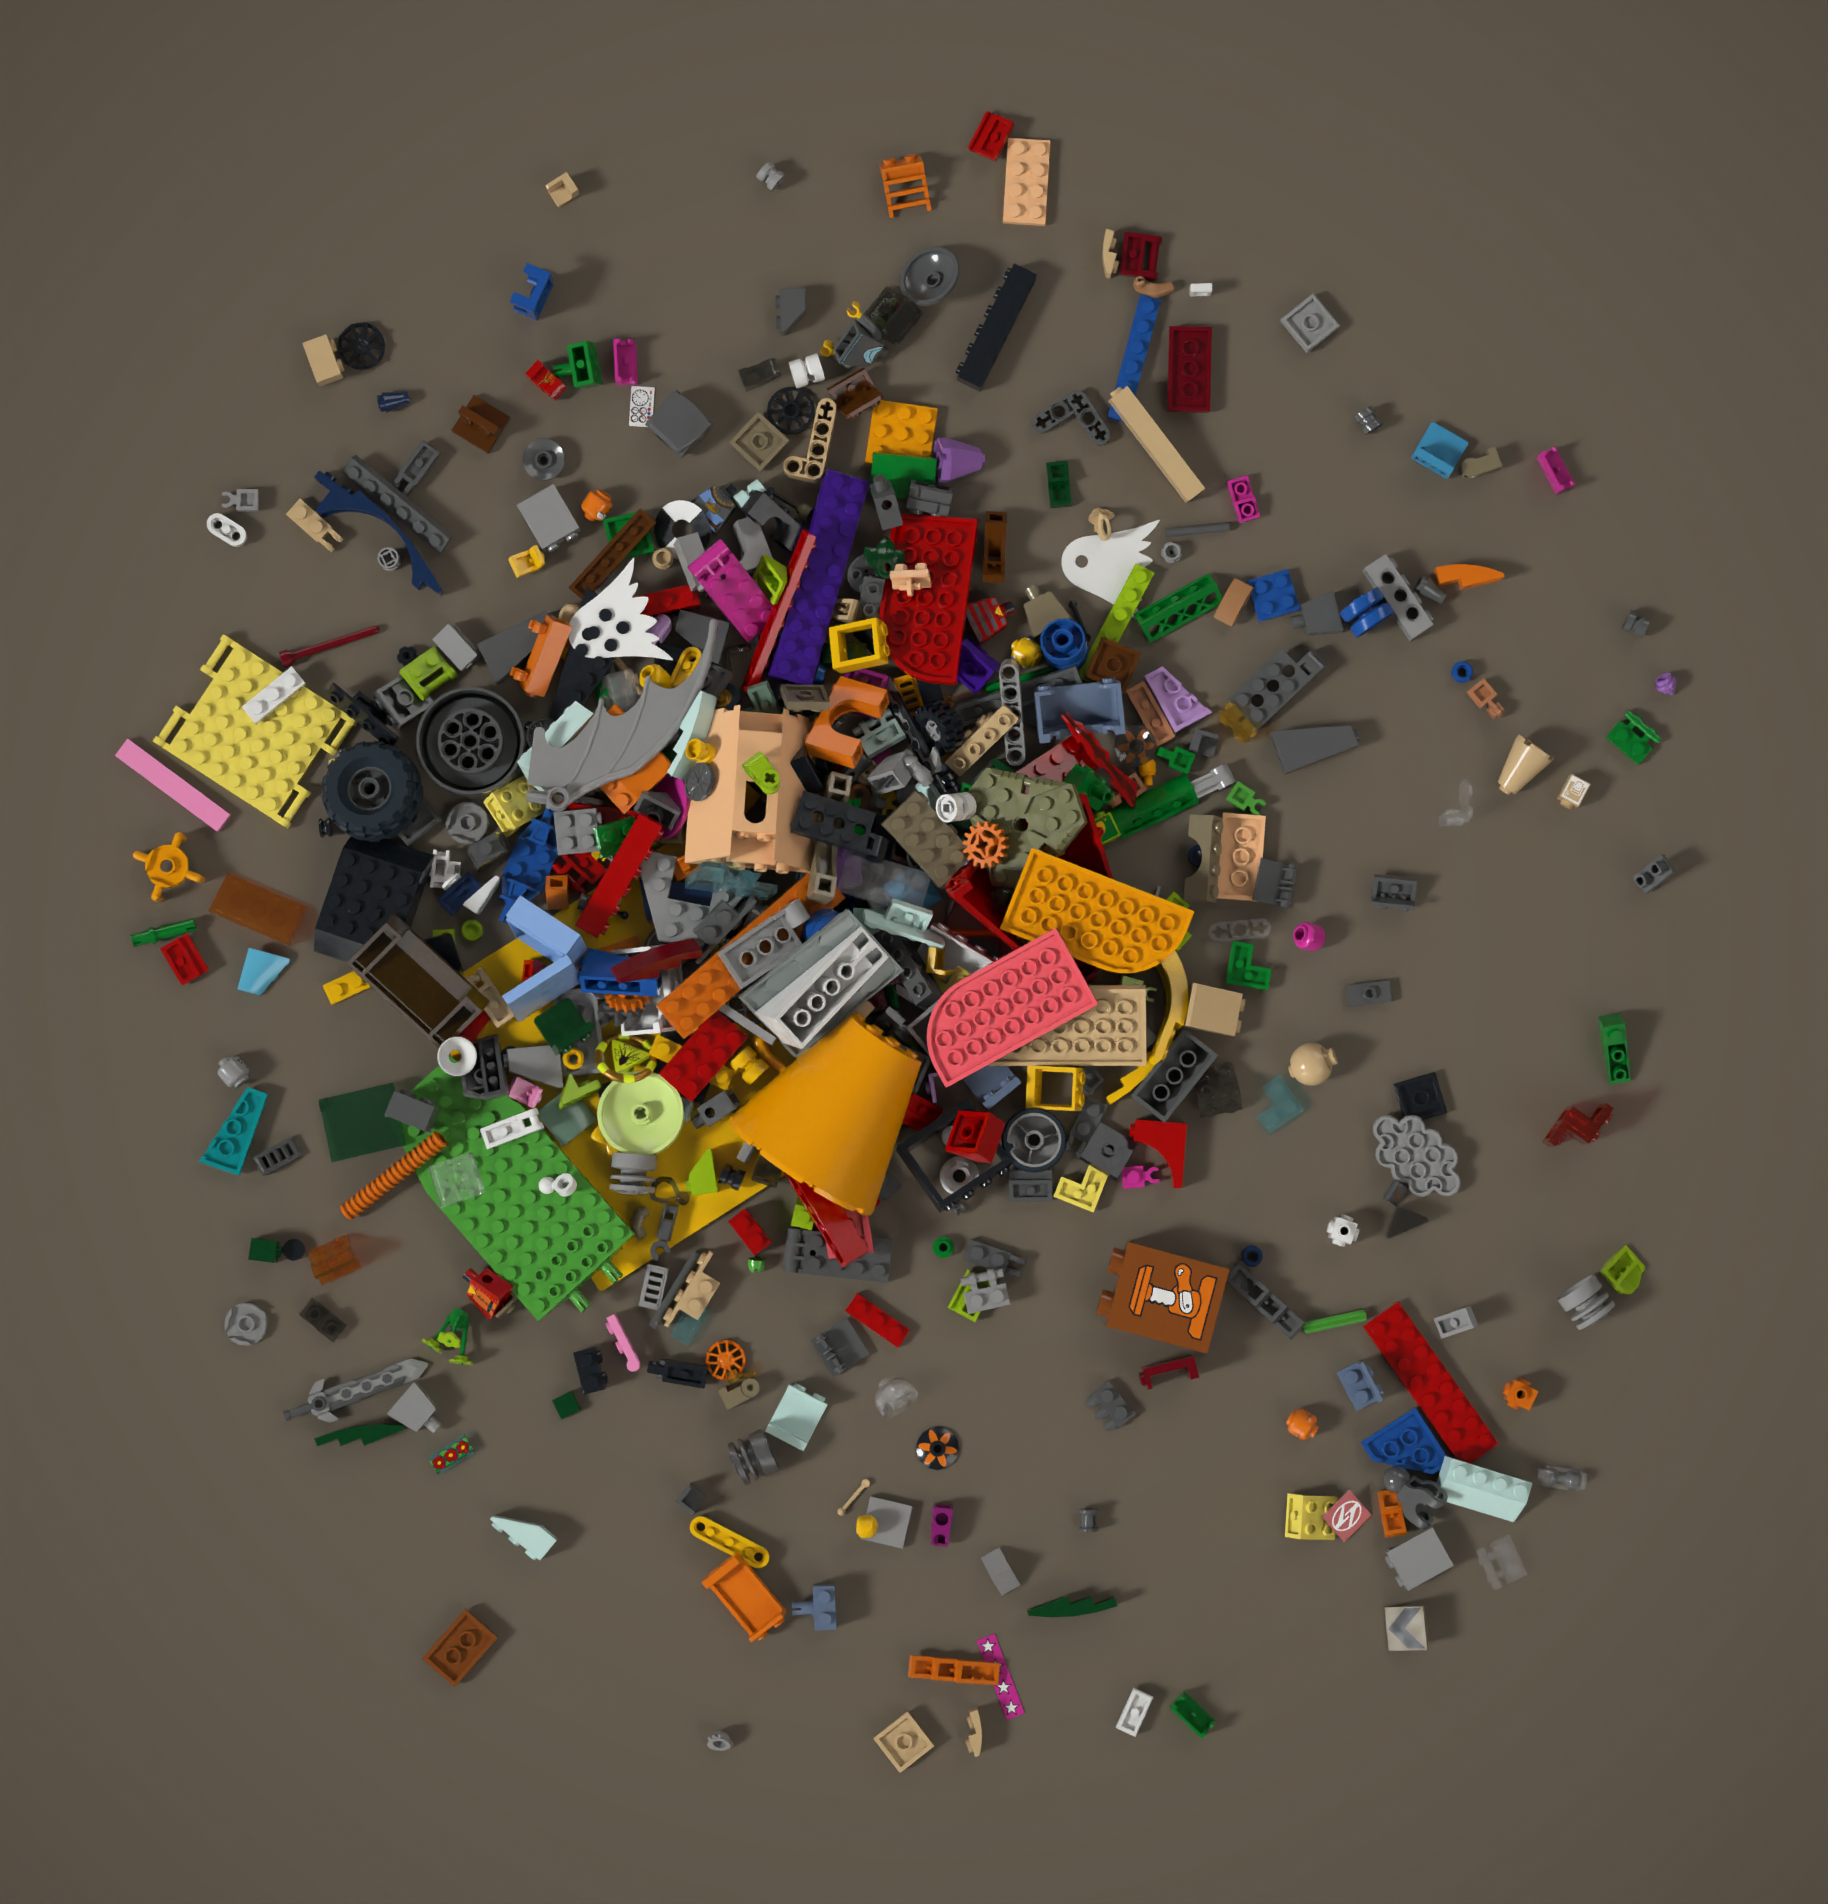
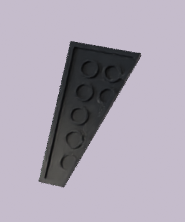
(580, 673)

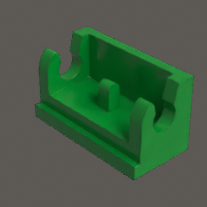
(1192, 1714)

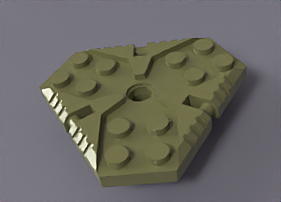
(1050, 809)

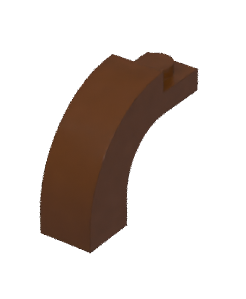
(994, 547)

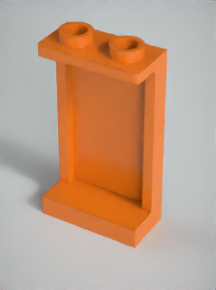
(745, 1596)

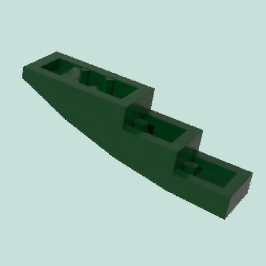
(367, 1433)
(1063, 1608)

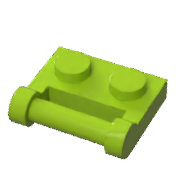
(423, 668)

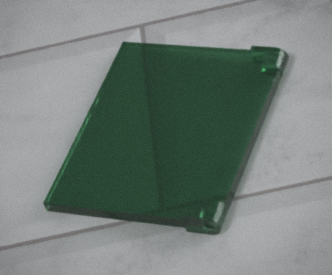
(358, 1125)

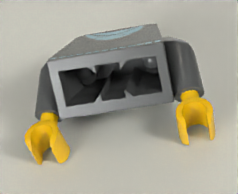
(858, 344)

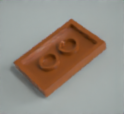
(460, 1647)

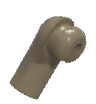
(637, 1220)

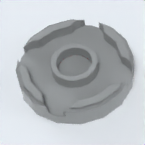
(467, 823)
(246, 1324)

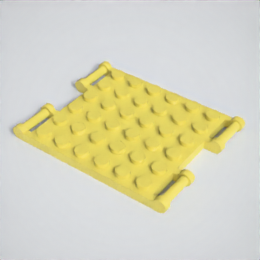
(250, 759)

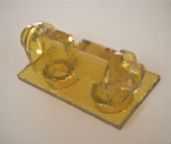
(1241, 729)

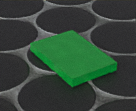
(902, 469)

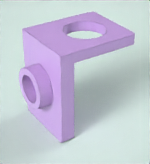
(930, 1088)

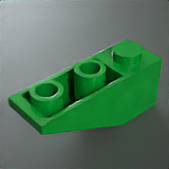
(1614, 1048)

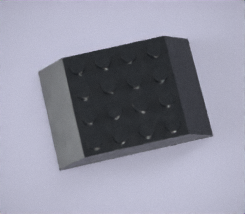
(366, 890)

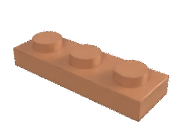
(1150, 713)

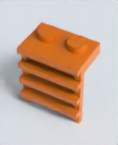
(901, 171)

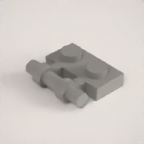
(988, 1297)

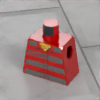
(988, 618)

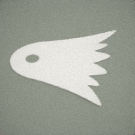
(1108, 561)
(624, 607)

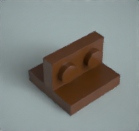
(480, 424)
(1113, 661)

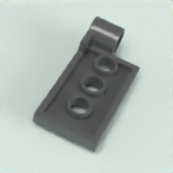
(1305, 671)

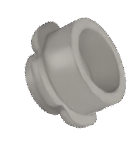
(1171, 547)

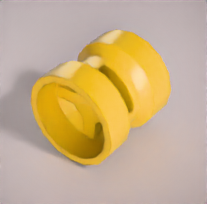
(700, 751)

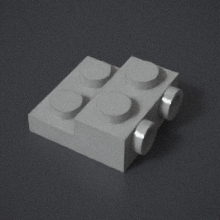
(575, 830)

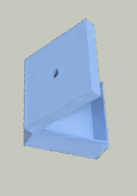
(554, 942)

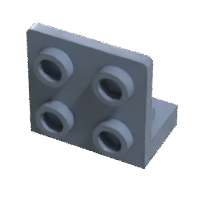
(991, 1084)
(1359, 1385)

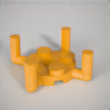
(180, 869)

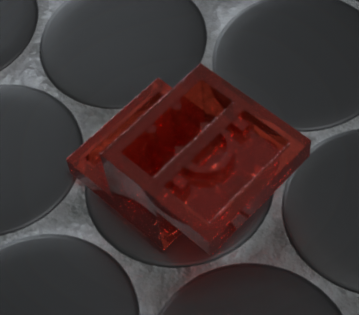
(1578, 1125)

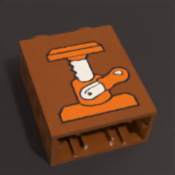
(1163, 1296)

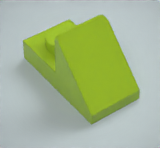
(573, 1094)

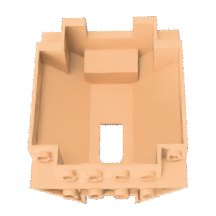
(718, 824)

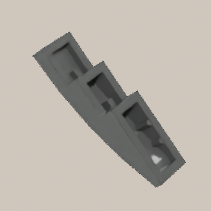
(1265, 1301)

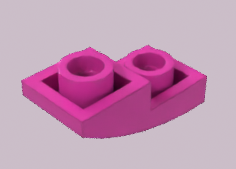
(1243, 498)

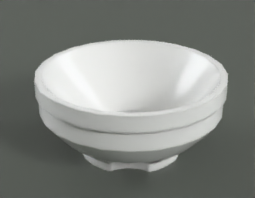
(467, 1052)
(953, 1164)

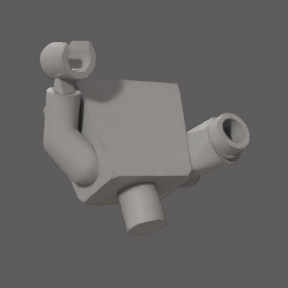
(894, 774)

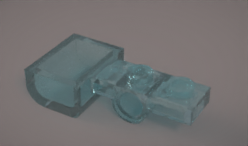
(714, 878)

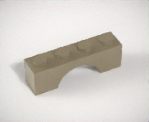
(1202, 885)

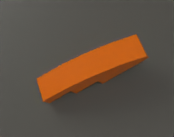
(954, 1670)

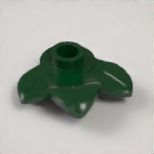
(884, 555)

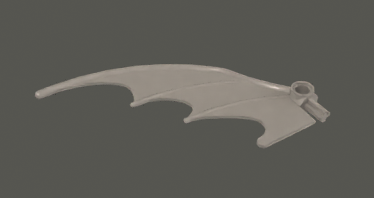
(615, 744)

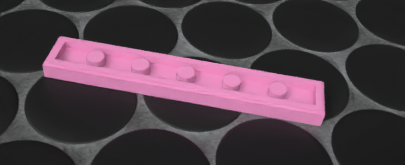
(173, 785)

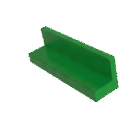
(1154, 806)

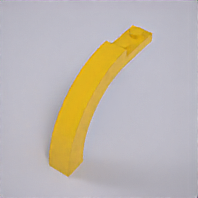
(1176, 1005)

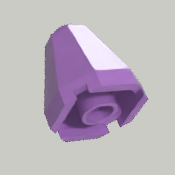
(956, 459)

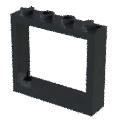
(967, 1190)

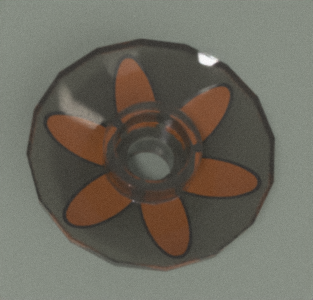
(1135, 735)

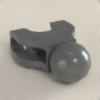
(1414, 1495)

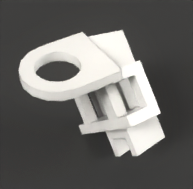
(446, 872)

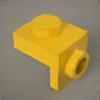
(527, 561)
(935, 963)

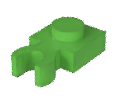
(1242, 797)

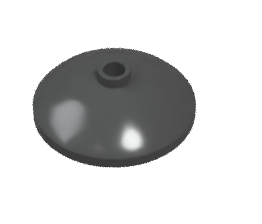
(929, 276)

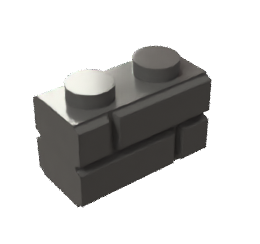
(929, 498)

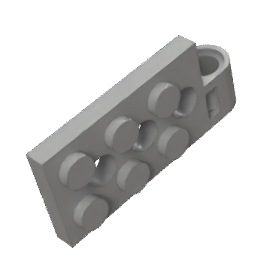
(786, 918)

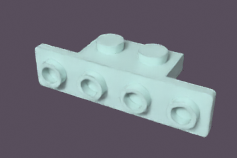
(907, 921)

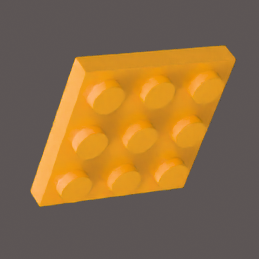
(901, 429)

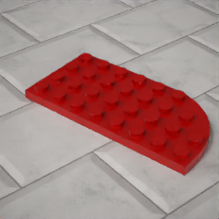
(930, 625)

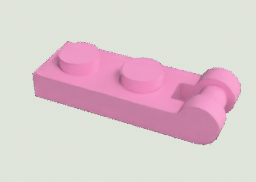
(623, 1343)

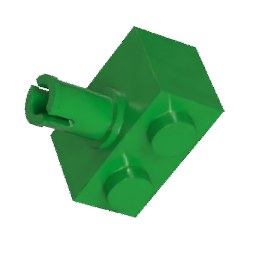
(582, 365)
(1092, 786)

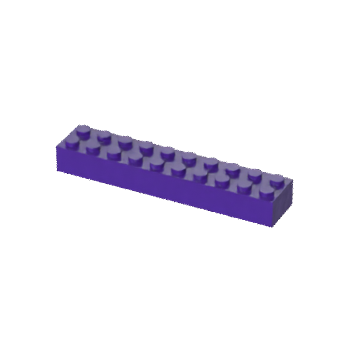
(808, 620)

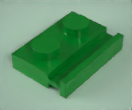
(611, 835)

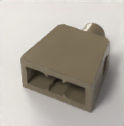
(1042, 610)

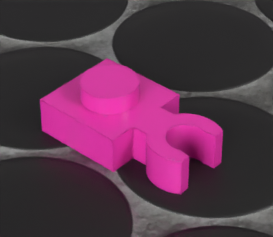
(1135, 1176)

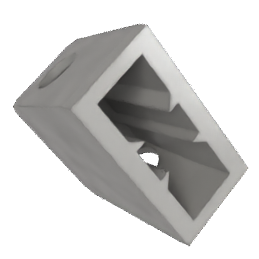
(416, 1409)

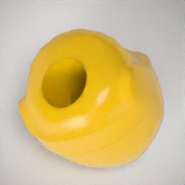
(866, 1526)

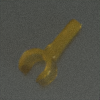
(733, 1376)

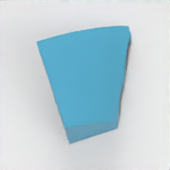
(260, 970)

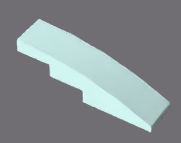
(694, 726)

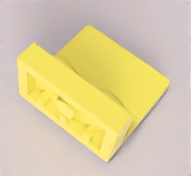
(510, 807)
(1305, 1517)

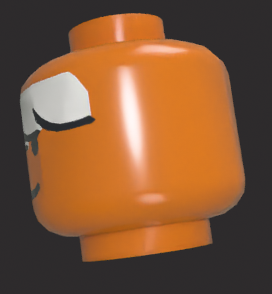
(596, 505)

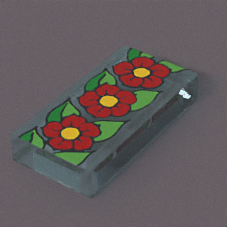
(451, 1454)

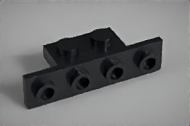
(363, 712)

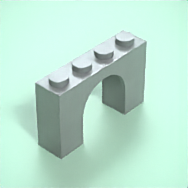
(749, 538)

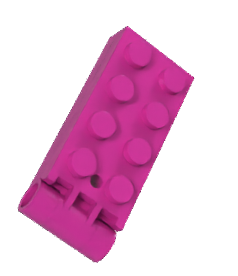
(732, 590)

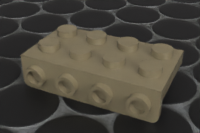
(927, 838)

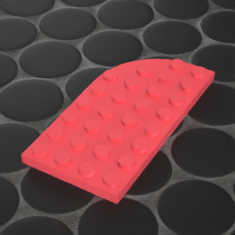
(1006, 1006)

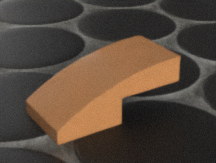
(1233, 602)

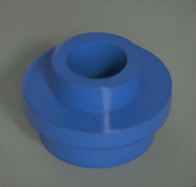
(1462, 665)

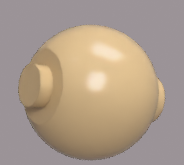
(1312, 1063)

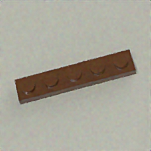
(613, 553)

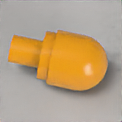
(1147, 772)

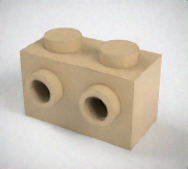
(323, 360)

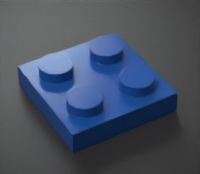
(1273, 595)

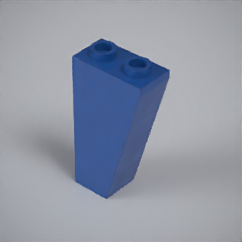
(598, 978)

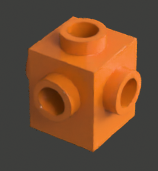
(1527, 1394)

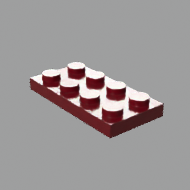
(1189, 369)

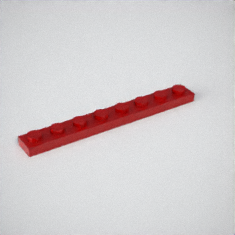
(776, 619)

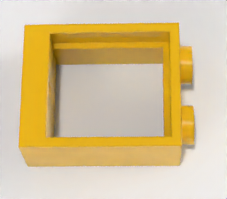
(839, 649)
(1034, 1088)

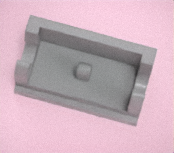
(457, 646)

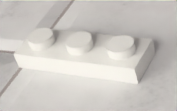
(273, 695)

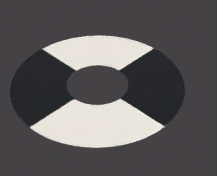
(676, 511)

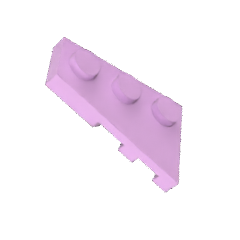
(1174, 700)

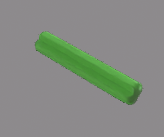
(1335, 1321)

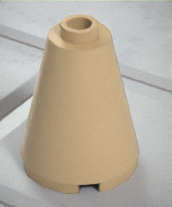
(1522, 765)

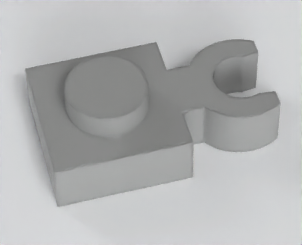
(246, 500)

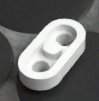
(227, 530)

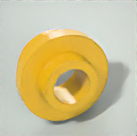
(566, 1059)

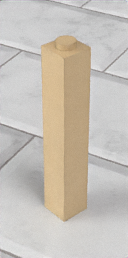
(1155, 443)

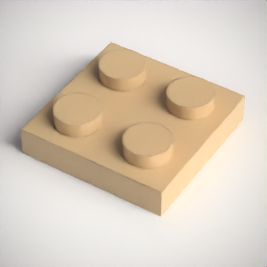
(903, 1741)

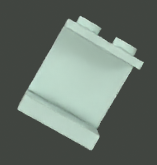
(797, 1416)

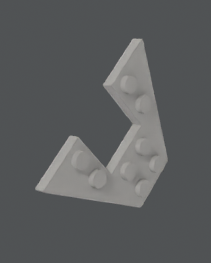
(674, 918)

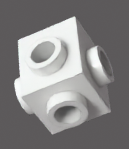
(1334, 1230)

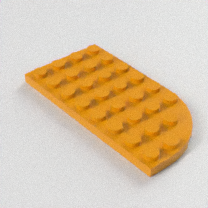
(1095, 915)

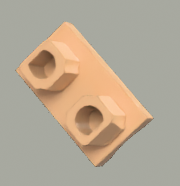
(910, 579)

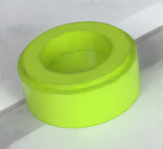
(472, 930)

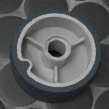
(1051, 1136)

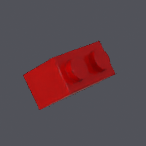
(750, 1231)

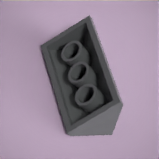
(1175, 1076)

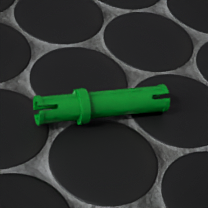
(160, 933)

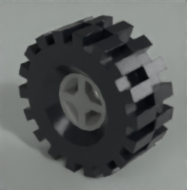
(939, 726)

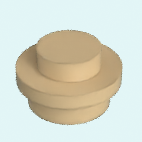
(663, 558)

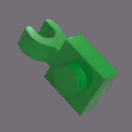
(1178, 759)

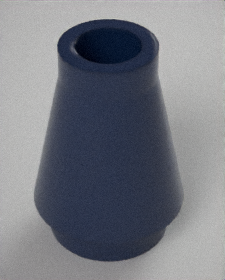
(392, 400)

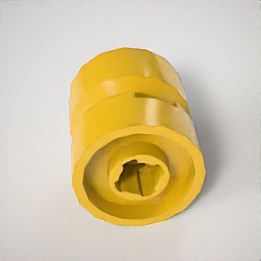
(749, 1065)

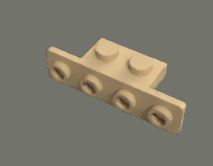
(981, 738)
(696, 1293)

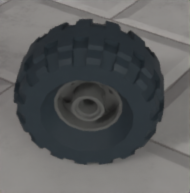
(372, 791)

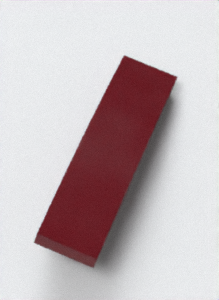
(650, 962)

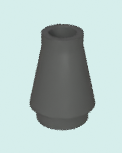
(1429, 589)

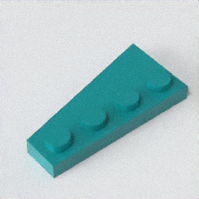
(233, 1141)

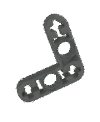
(1070, 410)

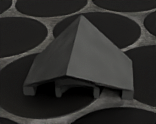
(659, 807)

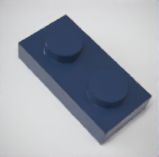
(460, 892)

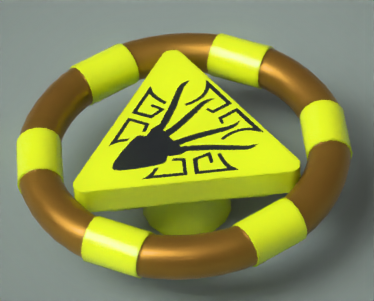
(625, 1058)

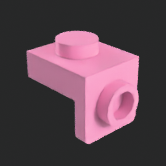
(525, 1092)

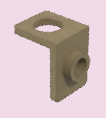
(509, 1307)

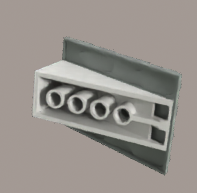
(821, 983)

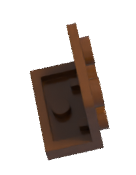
(855, 394)

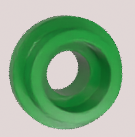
(948, 1242)

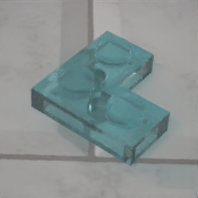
(1284, 1105)

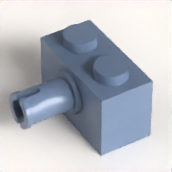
(821, 1607)

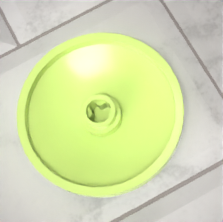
(641, 1115)

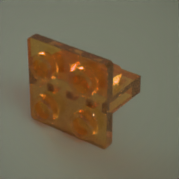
(333, 1259)

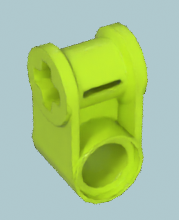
(760, 770)

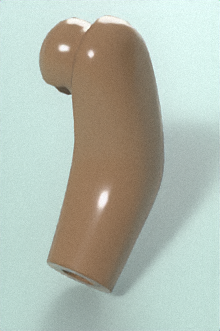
(1151, 289)

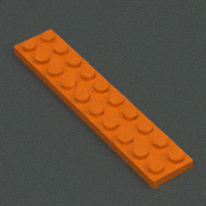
(712, 983)

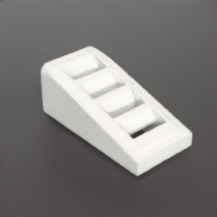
(480, 899)

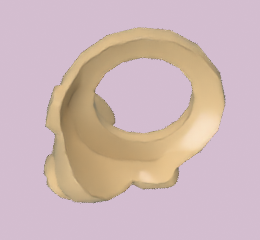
(1097, 517)

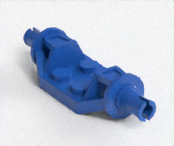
(529, 862)

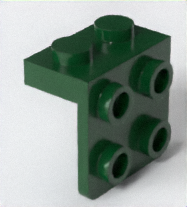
(563, 1026)

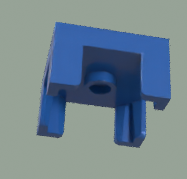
(534, 304)

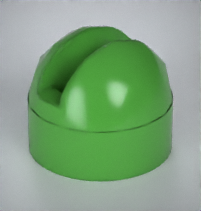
(756, 1263)

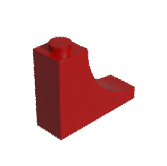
(1167, 1140)

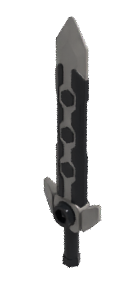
(928, 758)

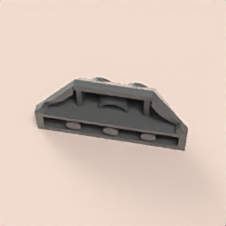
(489, 1075)

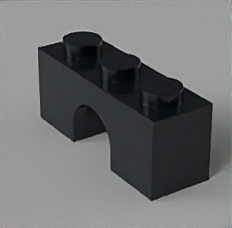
(762, 507)

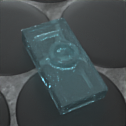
(687, 1327)

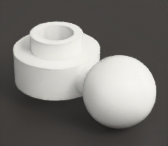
(563, 1185)

